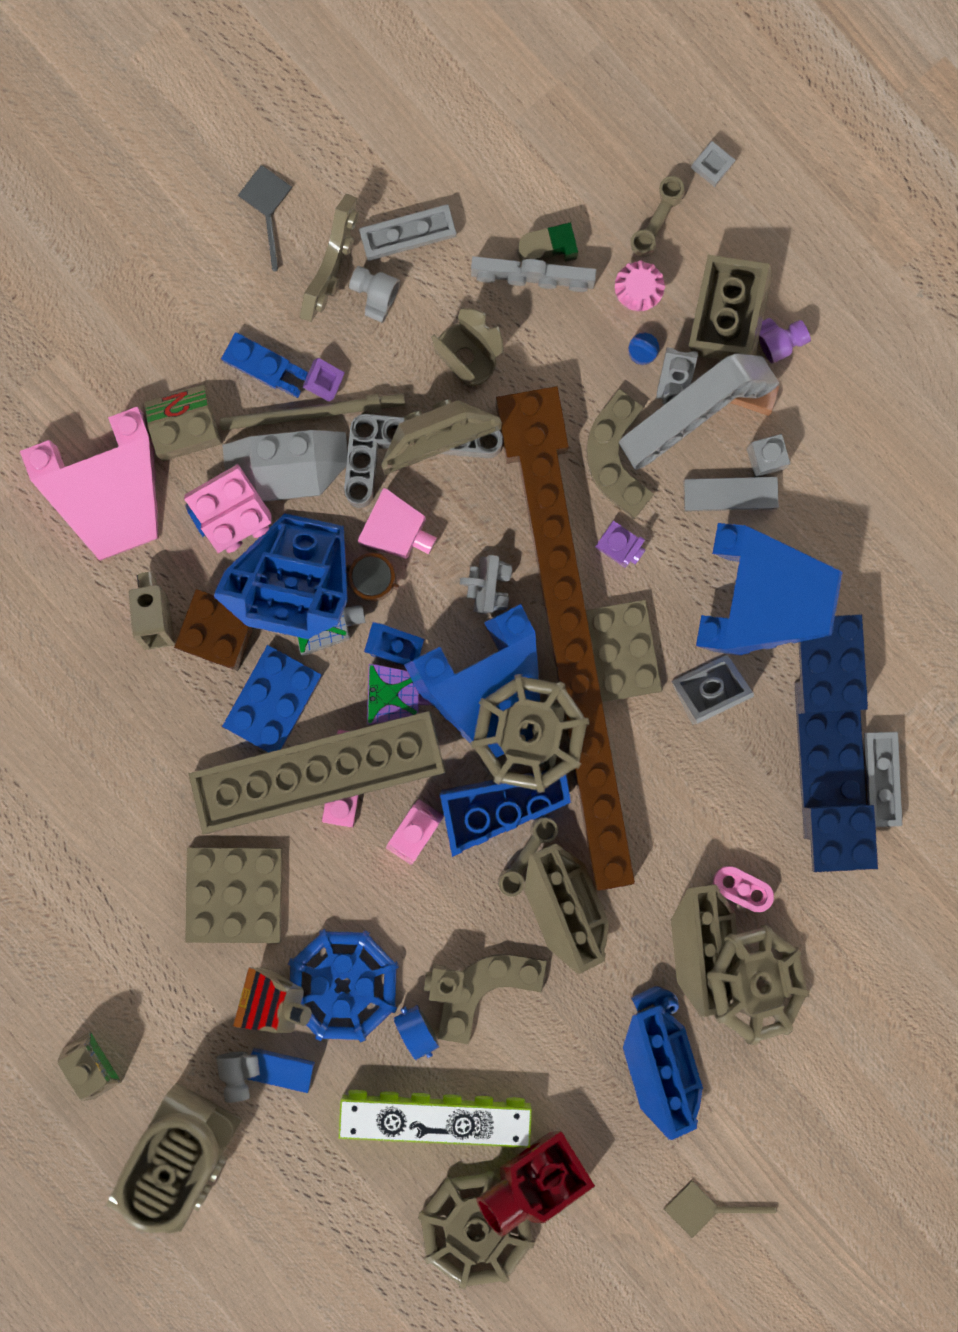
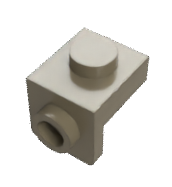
(444, 984)

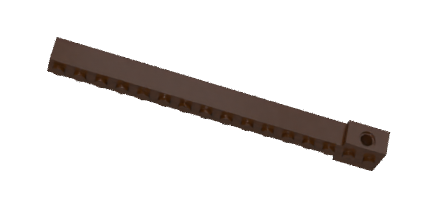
(535, 437)

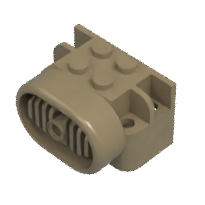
(174, 1162)

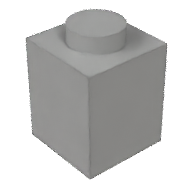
(768, 455)

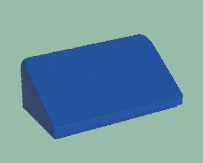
(283, 1070)

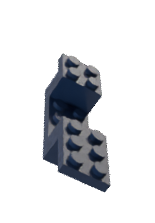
(832, 749)

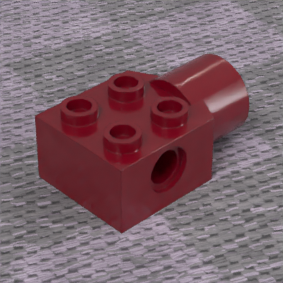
(535, 1185)

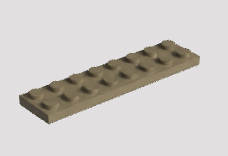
(317, 772)

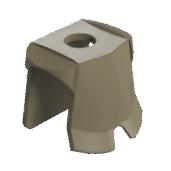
(473, 335)

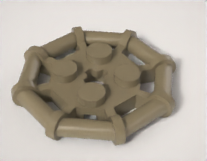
(545, 723)
(743, 983)
(458, 1236)

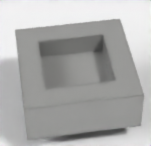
(713, 164)

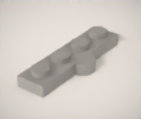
(533, 271)

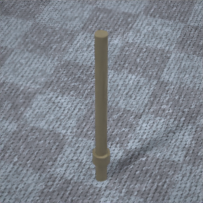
(372, 403)

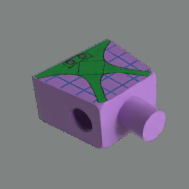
(391, 695)

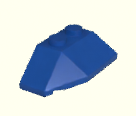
(663, 1071)

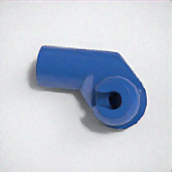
(656, 996)

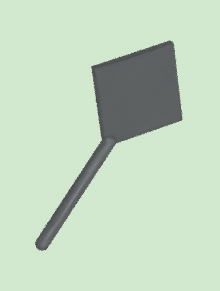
(265, 194)

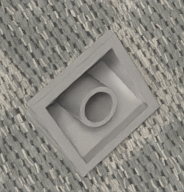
(711, 689)

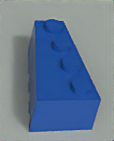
(487, 809)

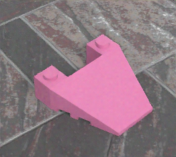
(107, 496)

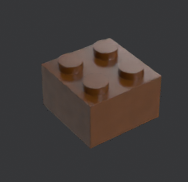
(213, 632)

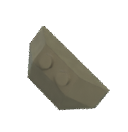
(437, 432)
(567, 907)
(698, 939)

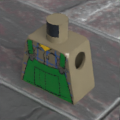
(87, 1068)

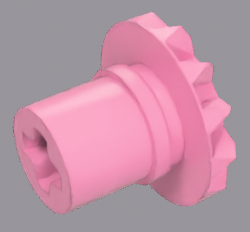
(639, 286)

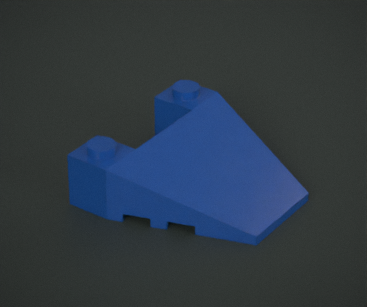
(776, 595)
(459, 693)

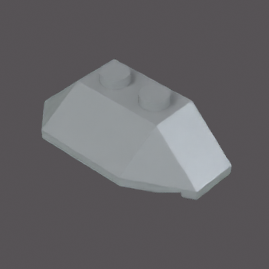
(290, 462)

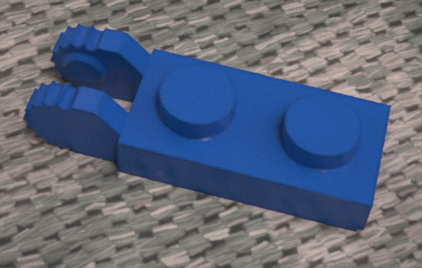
(262, 364)

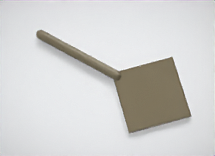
(694, 1209)

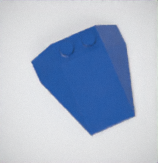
(289, 578)

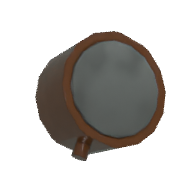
(372, 577)

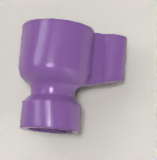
(779, 342)

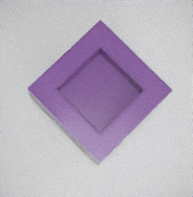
(323, 379)

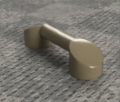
(671, 195)
(543, 831)

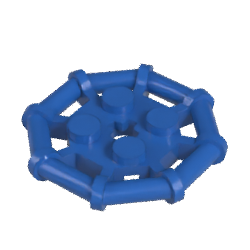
(361, 985)

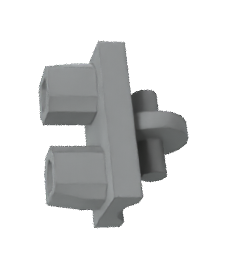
(675, 373)
(483, 584)

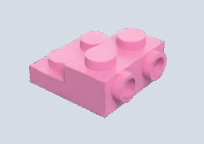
(229, 509)

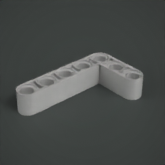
(731, 378)
(379, 439)

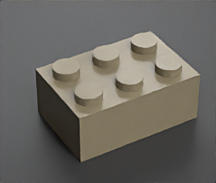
(730, 307)

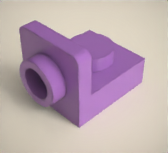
(621, 545)

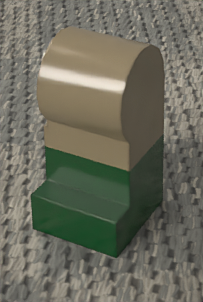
(549, 243)

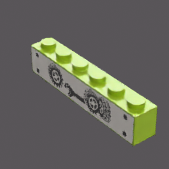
(435, 1120)

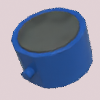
(416, 1032)

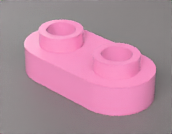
(742, 888)

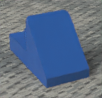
(392, 644)

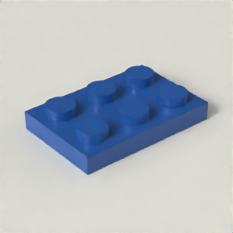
(272, 700)

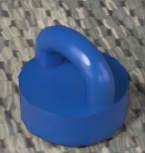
(643, 348)

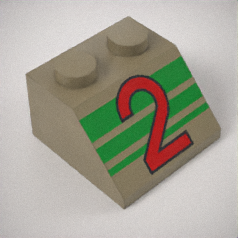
(181, 423)

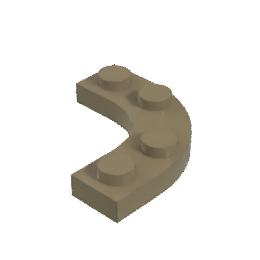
(340, 243)
(604, 460)
(485, 976)

